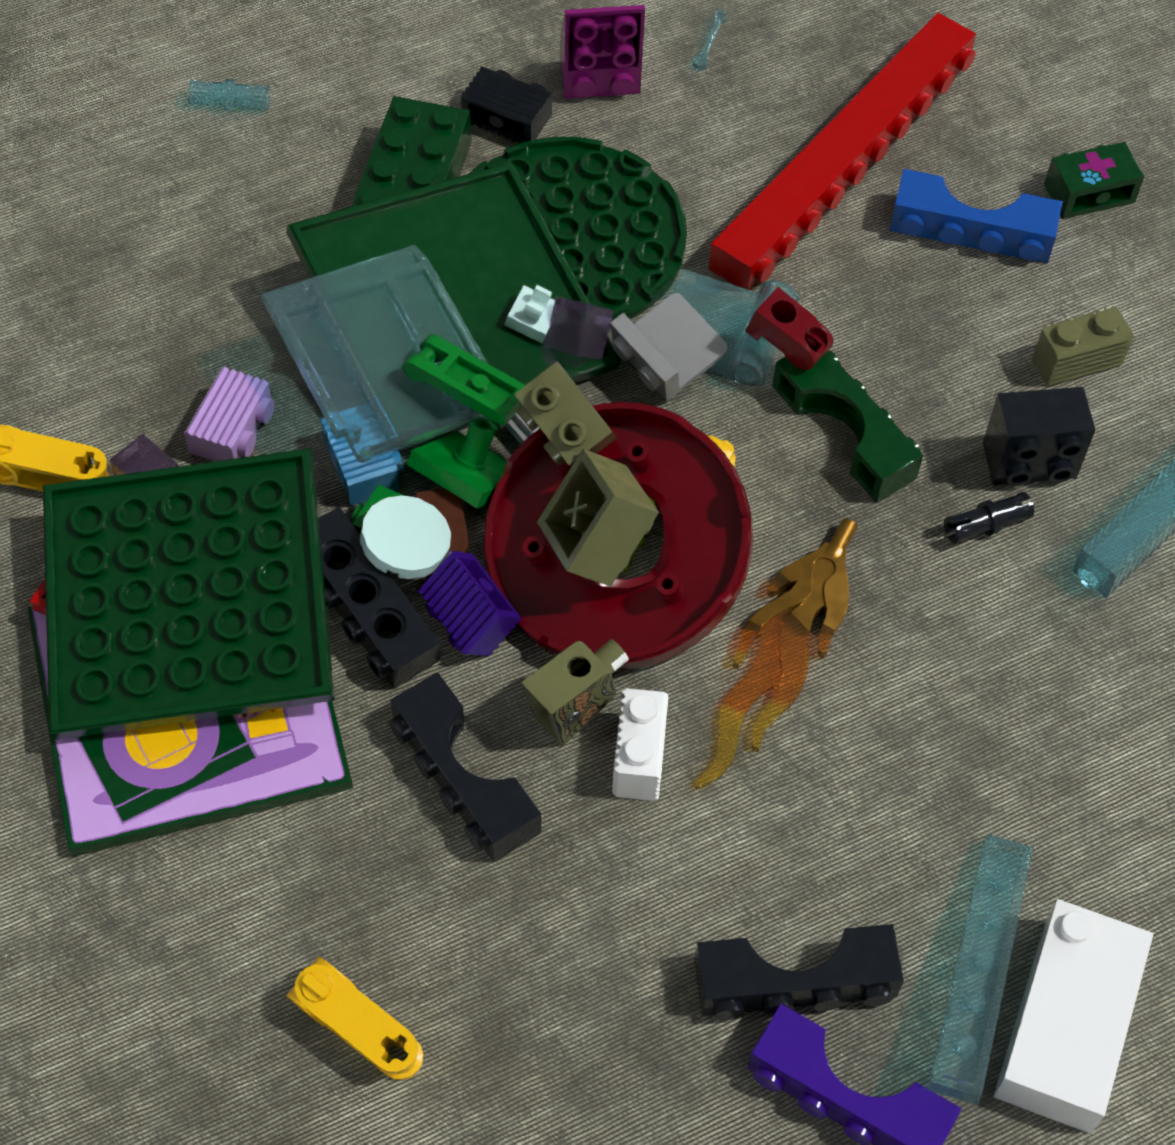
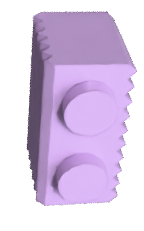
(230, 416)

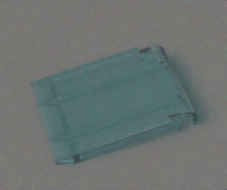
(350, 345)

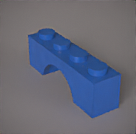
(1018, 230)

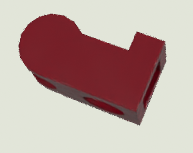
(790, 330)

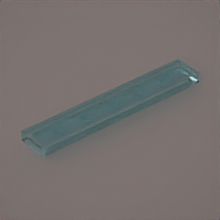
(981, 970)

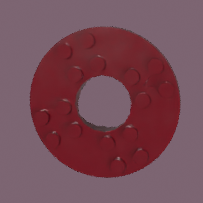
(700, 559)

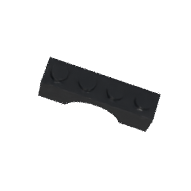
(495, 811)
(739, 981)

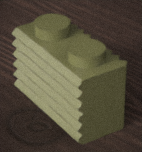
(1082, 345)

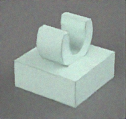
(531, 313)

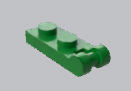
(465, 378)

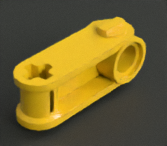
(41, 460)
(356, 1019)

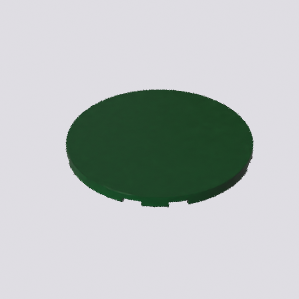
(608, 216)

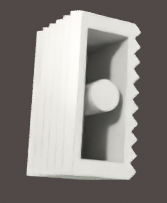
(640, 744)

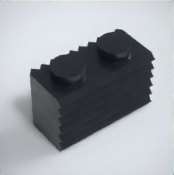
(507, 105)

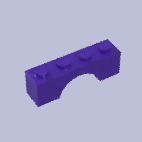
(795, 1061)

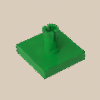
(462, 462)

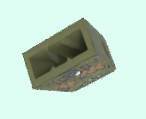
(573, 687)

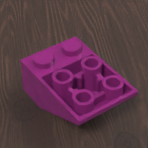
(602, 51)

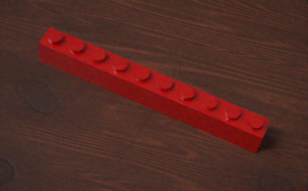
(841, 153)

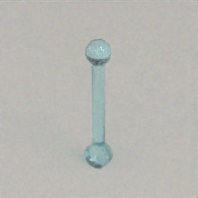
(700, 61)

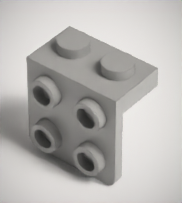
(668, 345)

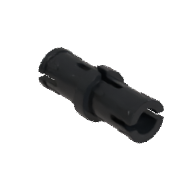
(989, 517)

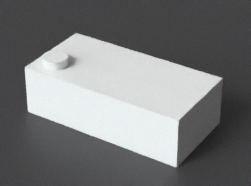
(1074, 1016)

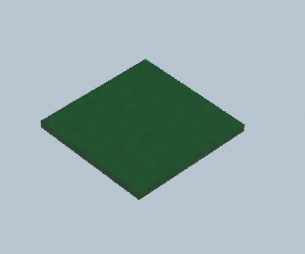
(484, 248)

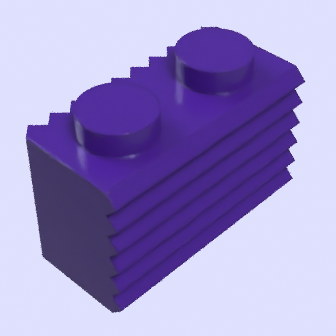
(468, 604)

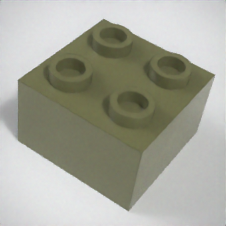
(597, 518)

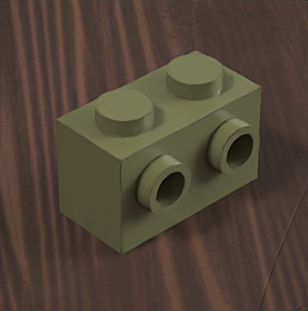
(563, 416)

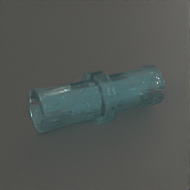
(229, 94)

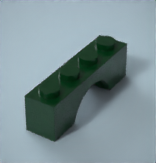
(884, 455)

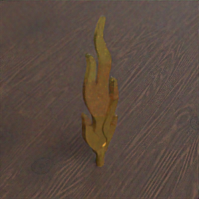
(816, 586)

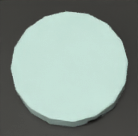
(405, 536)

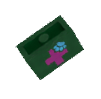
(1094, 179)

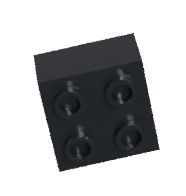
(1038, 436)

